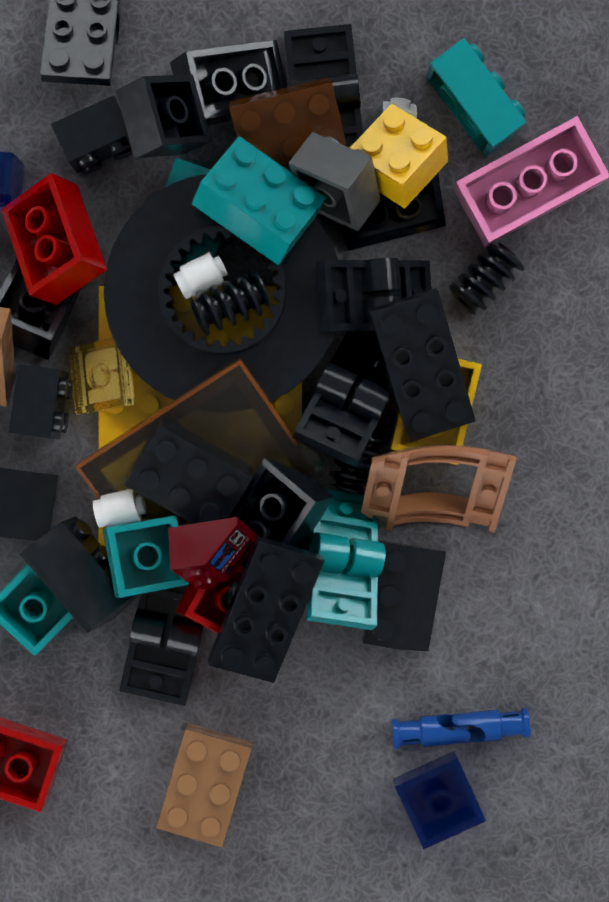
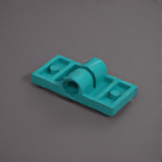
(353, 561)

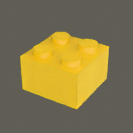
(403, 154)

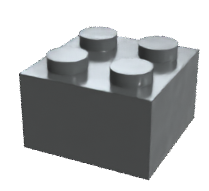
(341, 176)

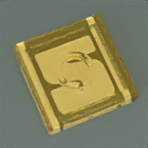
(100, 377)

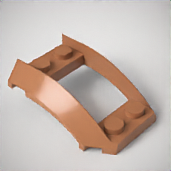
(481, 507)

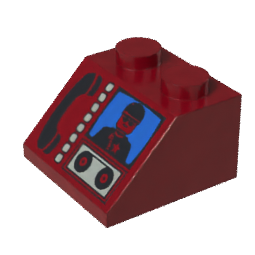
(209, 550)

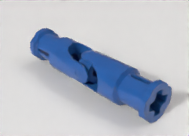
(433, 732)

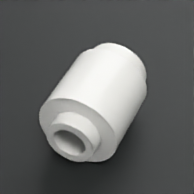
(200, 275)
(119, 508)

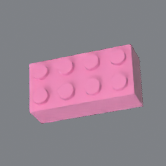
(531, 181)

